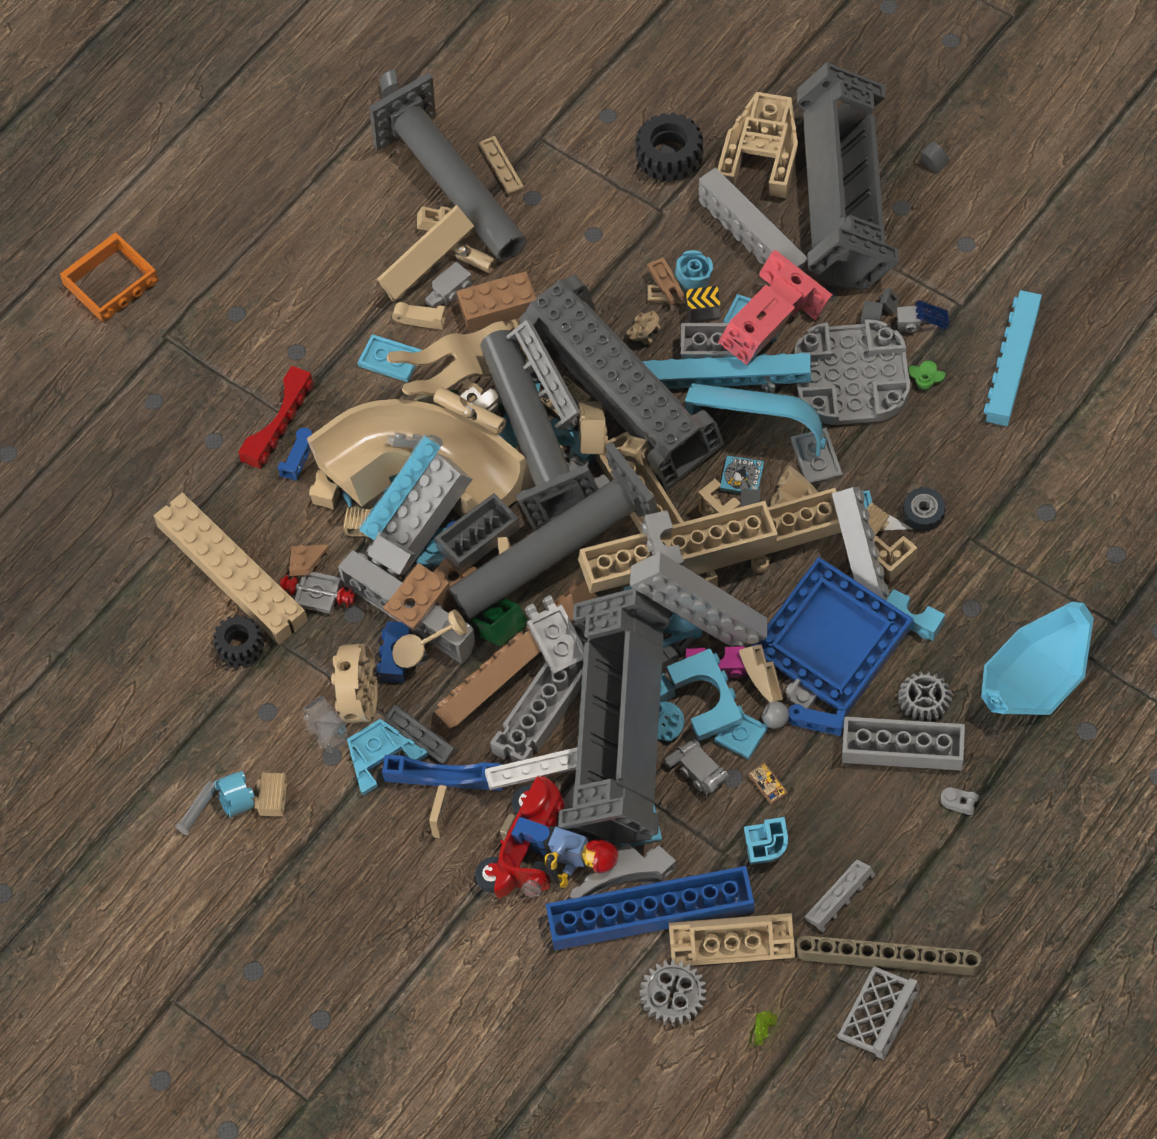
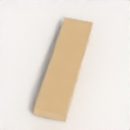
(501, 166)

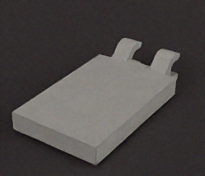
(555, 635)

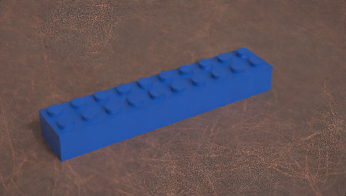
(649, 907)

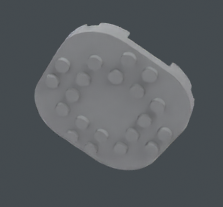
(855, 372)

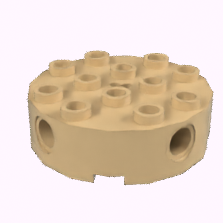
(355, 683)

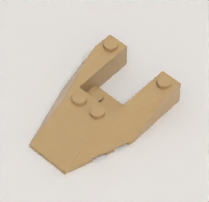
(763, 130)

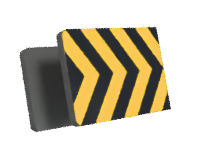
(703, 304)

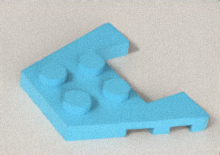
(370, 747)

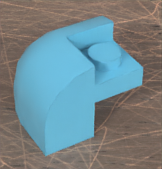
(766, 841)

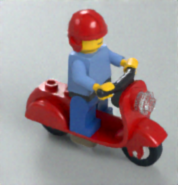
(535, 830)

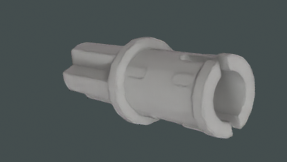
(676, 756)

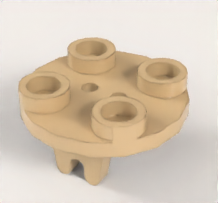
(643, 326)

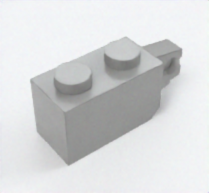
(447, 284)

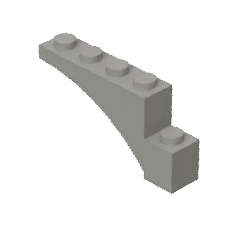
(630, 868)

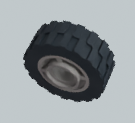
(928, 499)

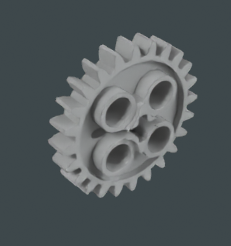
(655, 988)

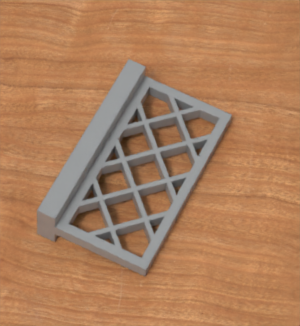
(896, 1014)

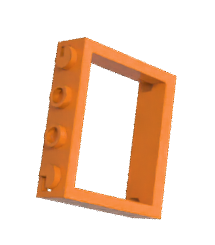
(96, 257)

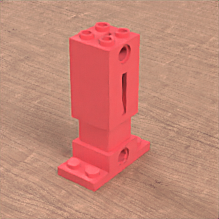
(771, 307)

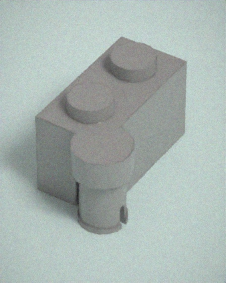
(391, 554)
(702, 770)

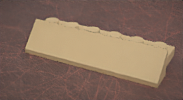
(425, 253)
(732, 939)

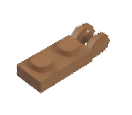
(665, 279)

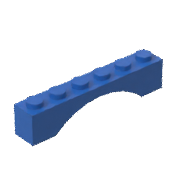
(411, 771)

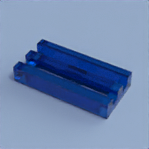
(932, 316)

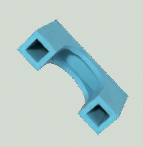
(705, 667)

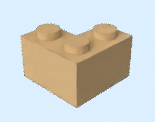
(895, 558)

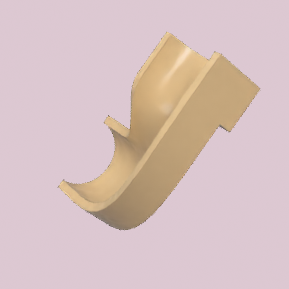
(360, 459)

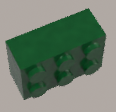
(499, 622)

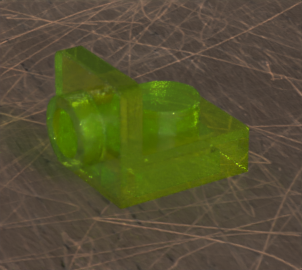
(762, 1021)

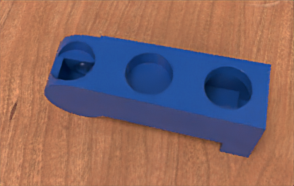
(297, 456)
(817, 720)

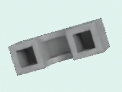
(657, 527)

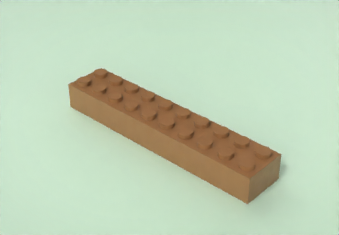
(506, 663)

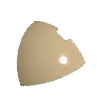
(792, 486)

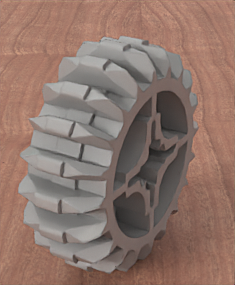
(925, 686)

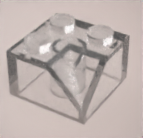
(325, 724)

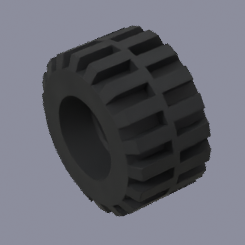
(235, 628)

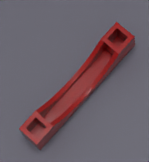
(257, 447)

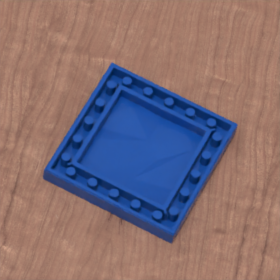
(833, 635)

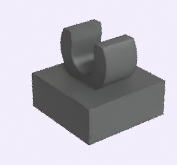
(889, 300)

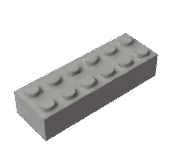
(427, 504)
(903, 743)

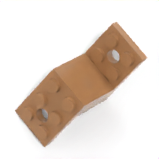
(426, 590)

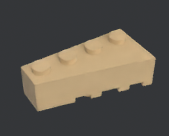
(592, 427)

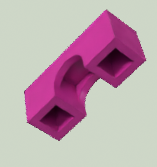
(731, 663)

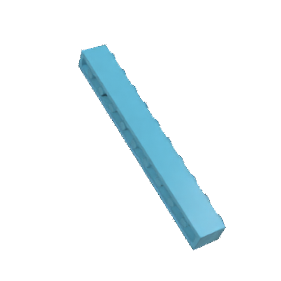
(732, 371)

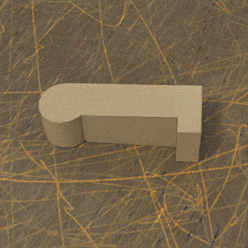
(420, 315)

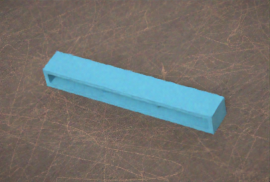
(1013, 358)

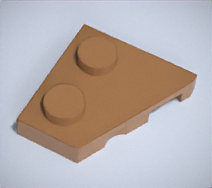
(305, 558)

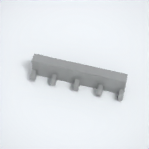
(839, 894)

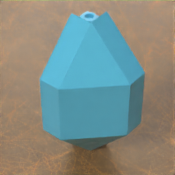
(1040, 663)

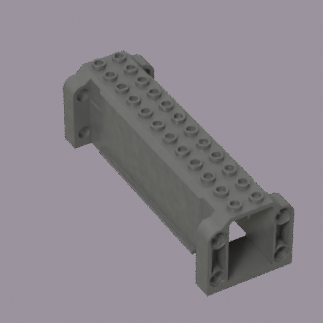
(844, 179)
(622, 381)
(618, 719)

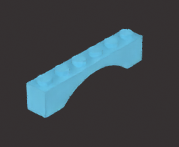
(400, 487)

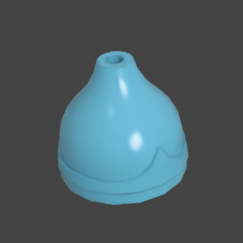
(680, 624)

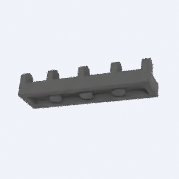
(420, 734)

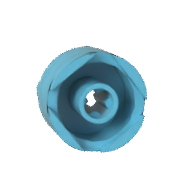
(693, 270)
(234, 794)

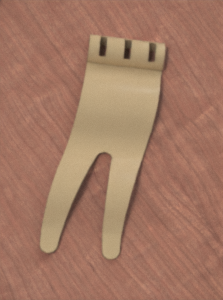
(468, 359)

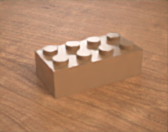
(495, 301)

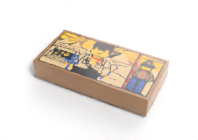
(768, 784)

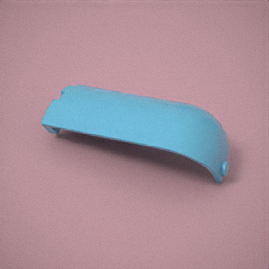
(756, 402)

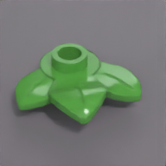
(926, 374)

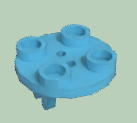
(674, 723)

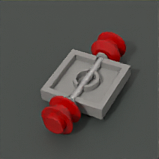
(318, 592)

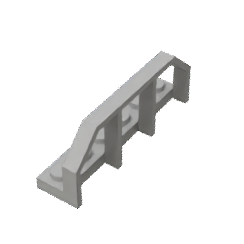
(547, 373)

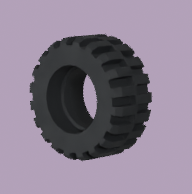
(669, 165)

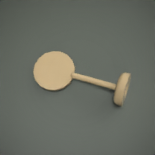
(410, 648)

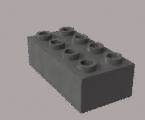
(477, 533)

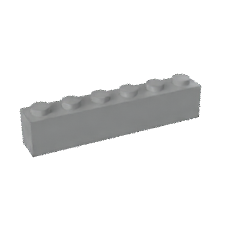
(859, 540)

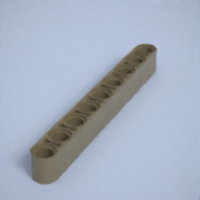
(898, 951)

